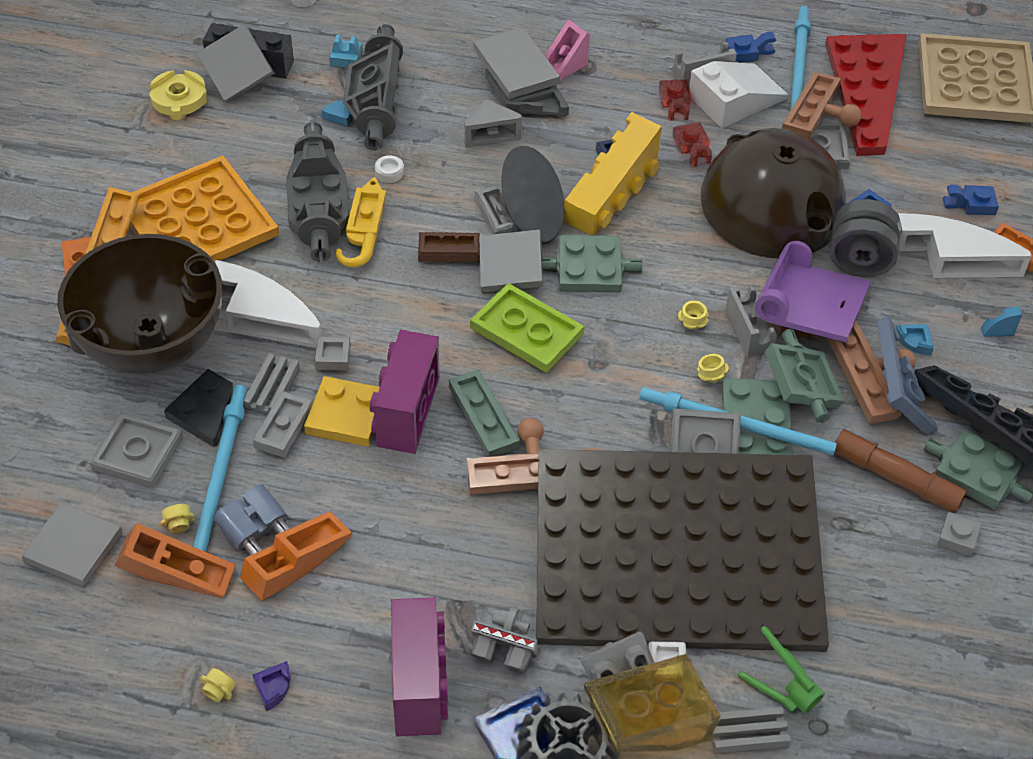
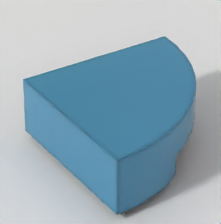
(337, 113)
(1003, 324)
(916, 338)

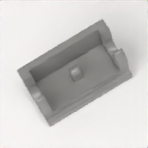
(683, 68)
(749, 328)

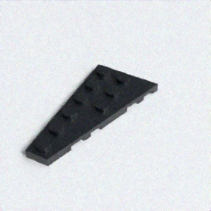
(1009, 429)

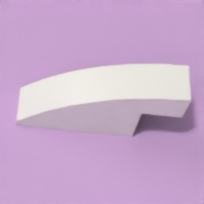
(961, 248)
(265, 308)

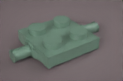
(590, 263)
(804, 376)
(980, 468)

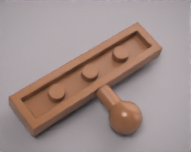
(815, 103)
(866, 375)
(509, 471)

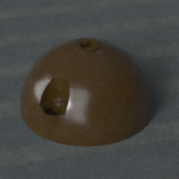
(765, 186)
(134, 302)

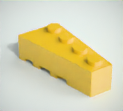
(615, 176)

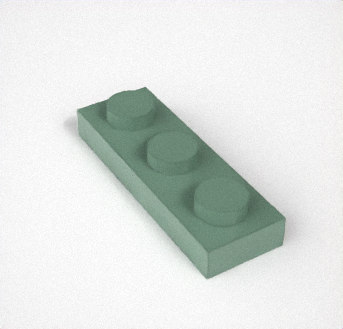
(483, 414)

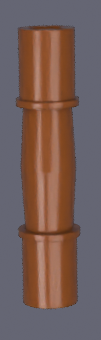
(900, 471)

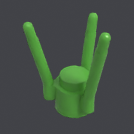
(802, 689)

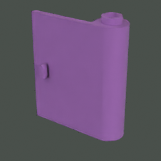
(810, 296)

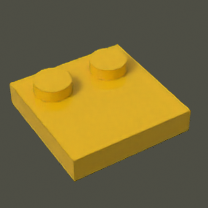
(342, 412)

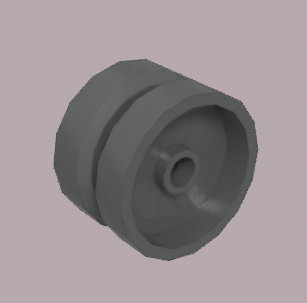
(865, 238)

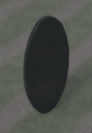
(532, 193)

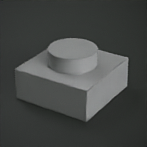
(332, 353)
(959, 534)

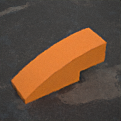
(293, 554)

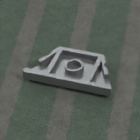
(541, 102)

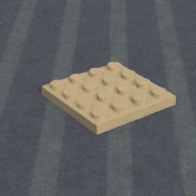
(976, 77)

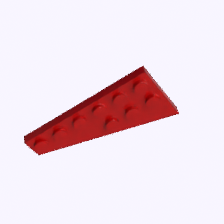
(869, 79)

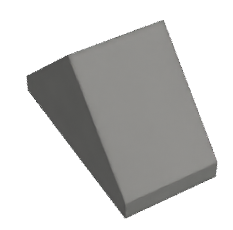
(491, 125)

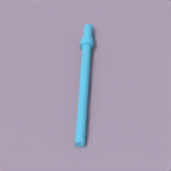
(802, 30)
(675, 400)
(232, 417)

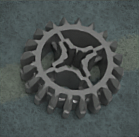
(565, 725)

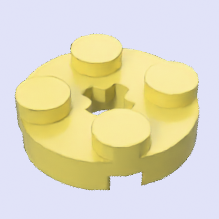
(177, 106)

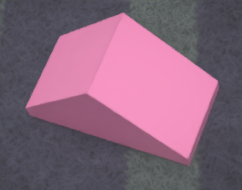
(569, 50)

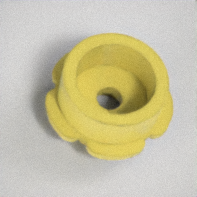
(693, 315)
(712, 368)
(177, 518)
(217, 685)

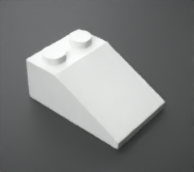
(733, 91)

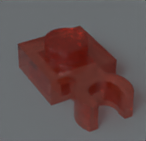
(676, 96)
(693, 140)

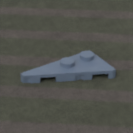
(901, 379)

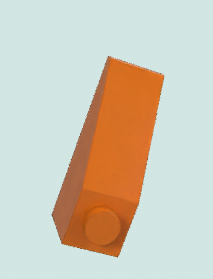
(173, 562)

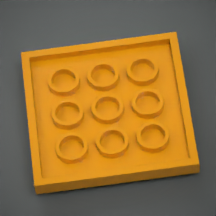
(205, 208)

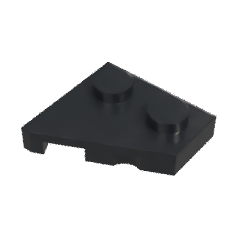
(202, 406)

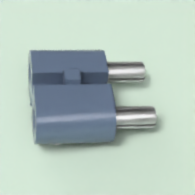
(250, 518)

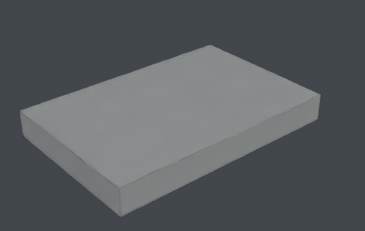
(516, 63)

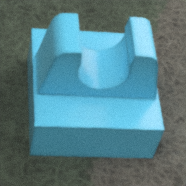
(345, 51)

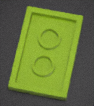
(527, 327)

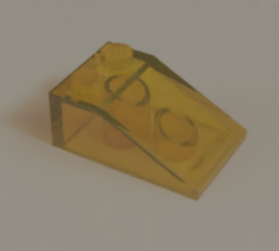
(655, 707)

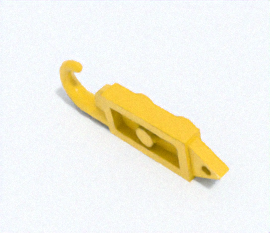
(364, 222)

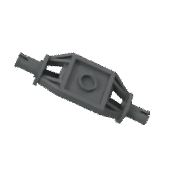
(372, 87)
(317, 192)

